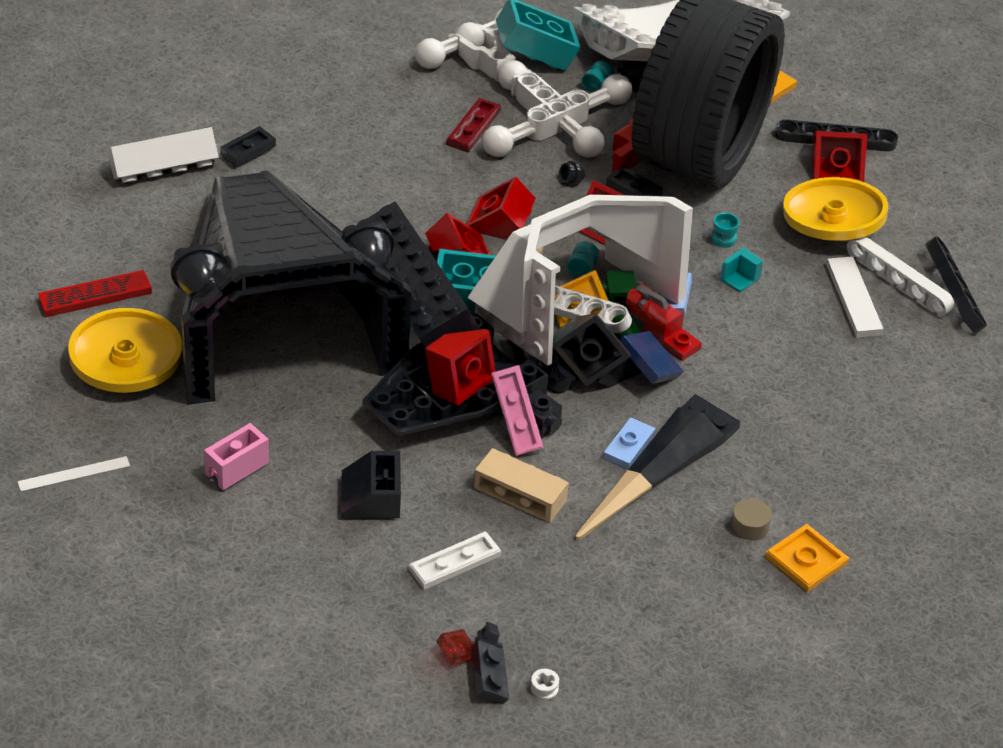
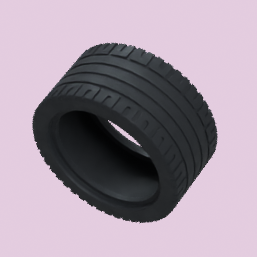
(707, 88)

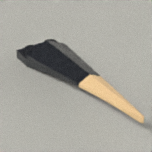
(684, 438)

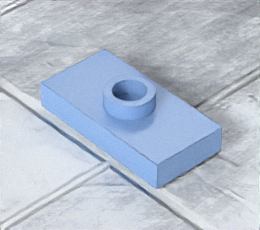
(629, 443)

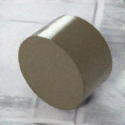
(751, 519)

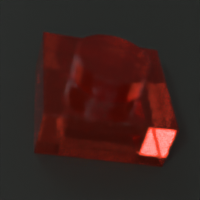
(456, 646)

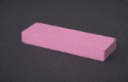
(517, 410)

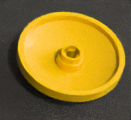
(835, 208)
(125, 350)

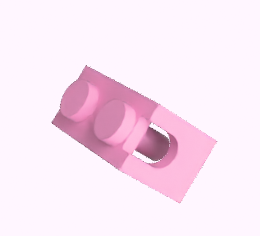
(237, 456)

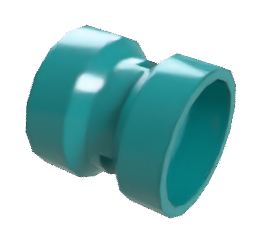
(594, 78)
(724, 234)
(583, 258)

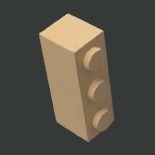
(521, 485)

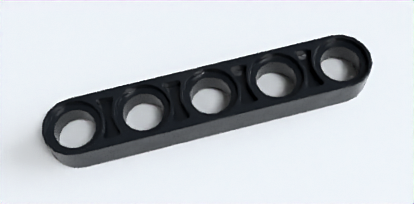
(800, 129)
(956, 285)

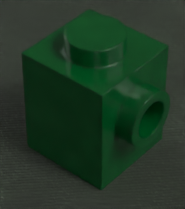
(618, 286)

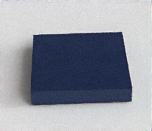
(651, 357)

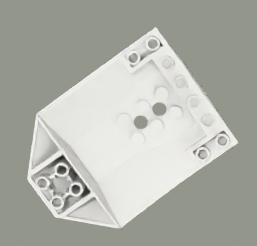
(633, 32)

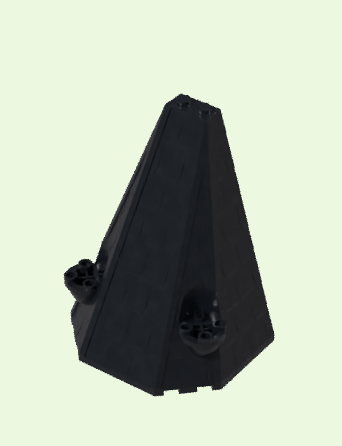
(271, 239)

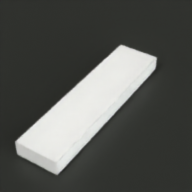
(854, 297)

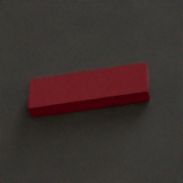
(473, 125)

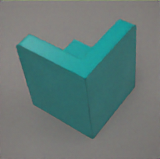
(741, 270)

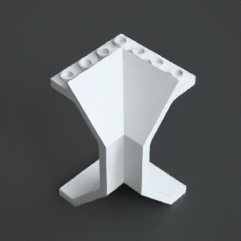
(640, 236)

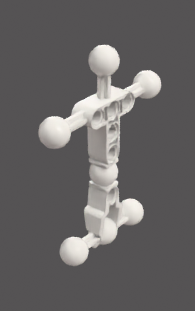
(547, 109)

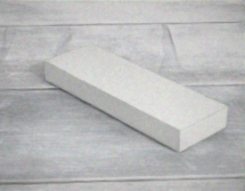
(454, 560)

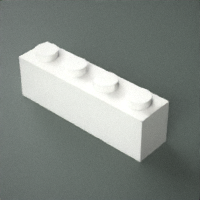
(162, 154)

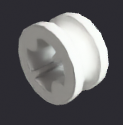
(547, 676)

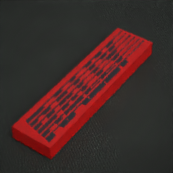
(94, 293)

